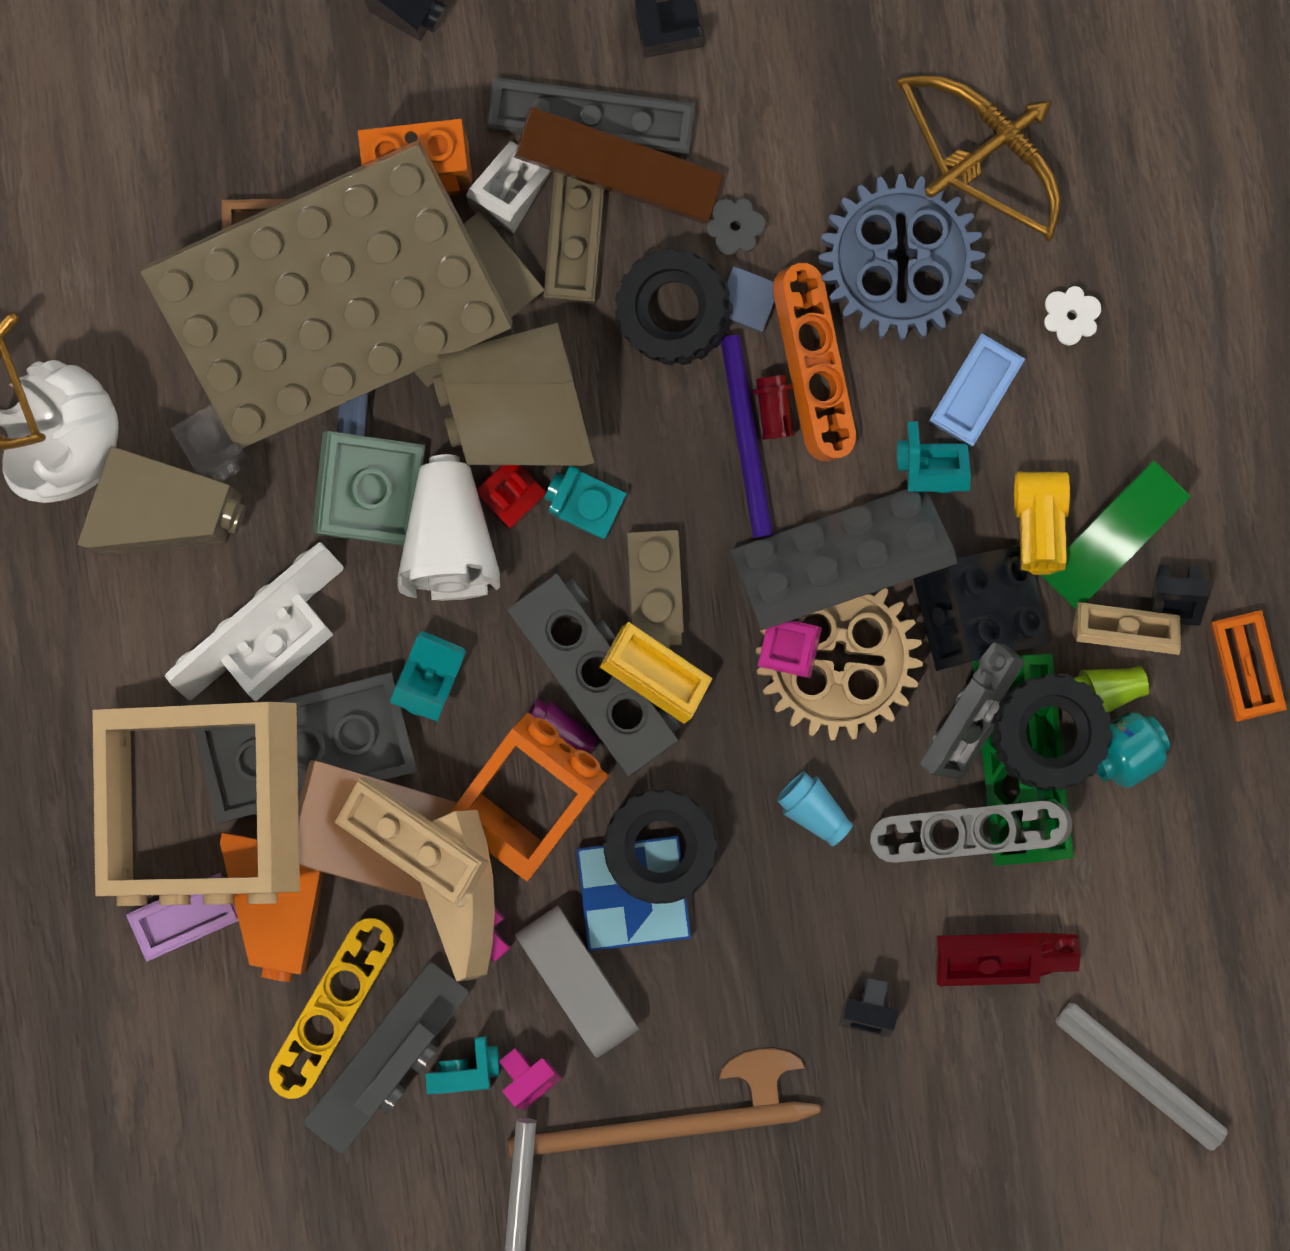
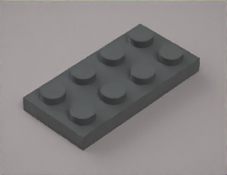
(843, 557)
(337, 726)

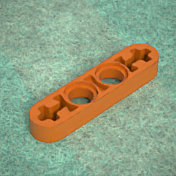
(806, 363)

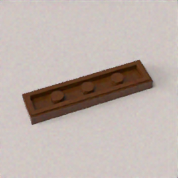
(618, 165)

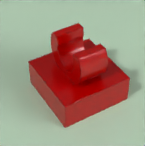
(511, 494)

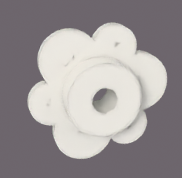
(1085, 310)

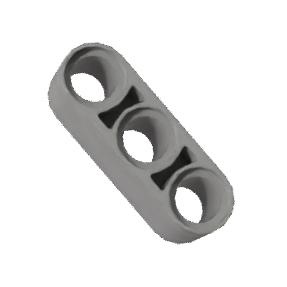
(577, 981)

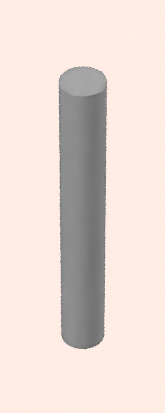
(520, 1184)

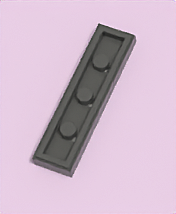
(642, 120)

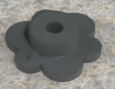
(727, 213)

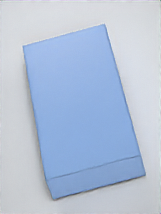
(976, 390)

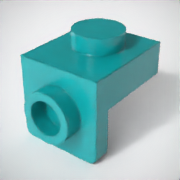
(933, 466)
(428, 676)

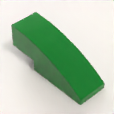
(1117, 534)

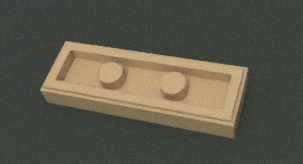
(411, 842)

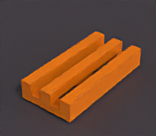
(1228, 670)

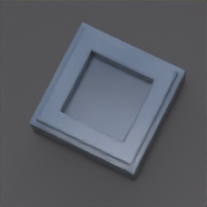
(751, 299)

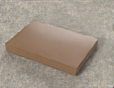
(337, 852)

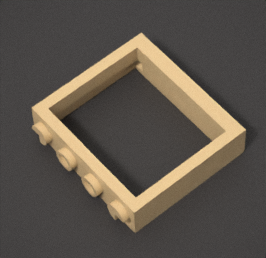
(276, 802)

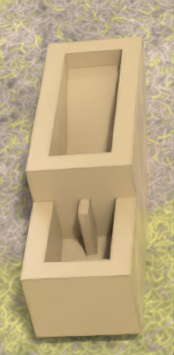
(466, 929)

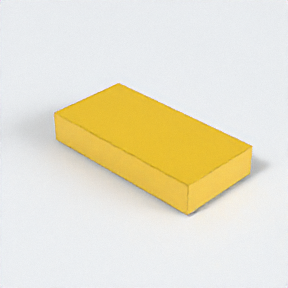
(656, 672)

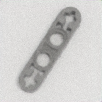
(970, 829)

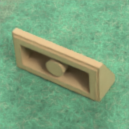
(1127, 628)

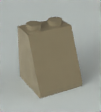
(514, 401)
(157, 507)

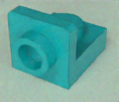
(584, 502)
(457, 1077)

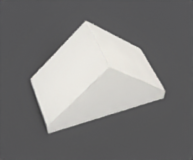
(507, 189)

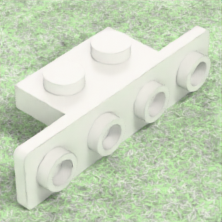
(266, 634)

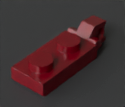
(1004, 958)

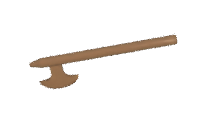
(757, 1067)

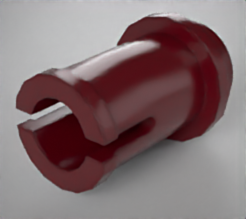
(774, 407)

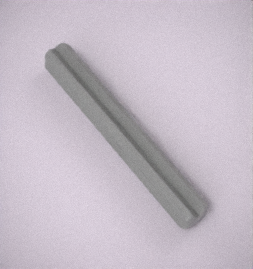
(1141, 1076)

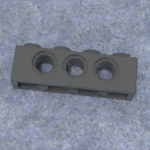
(536, 617)

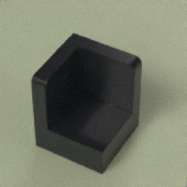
(668, 26)

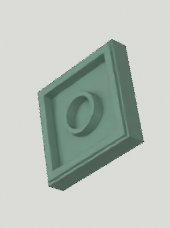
(365, 487)

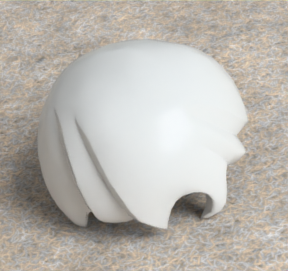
(78, 432)

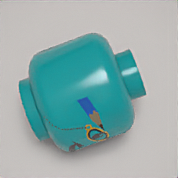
(1135, 750)

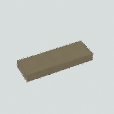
(573, 241)

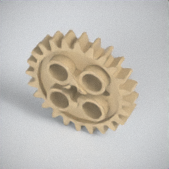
(835, 704)

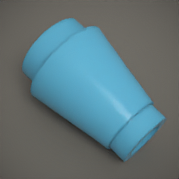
(813, 807)

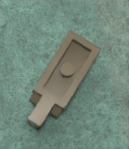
(656, 585)

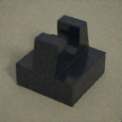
(1180, 596)
(868, 1013)

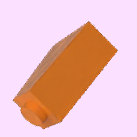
(273, 933)

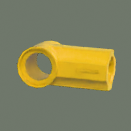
(1042, 506)

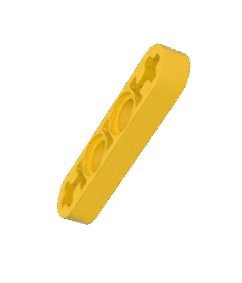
(338, 1011)

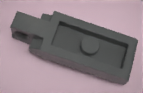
(970, 722)

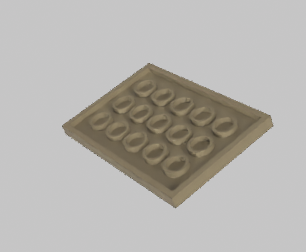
(327, 295)

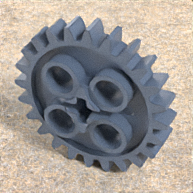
(855, 257)

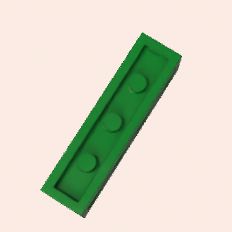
(1045, 739)

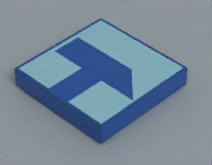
(618, 918)

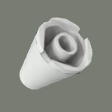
(447, 536)

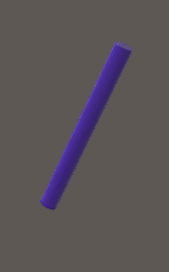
(746, 437)

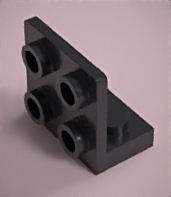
(978, 604)

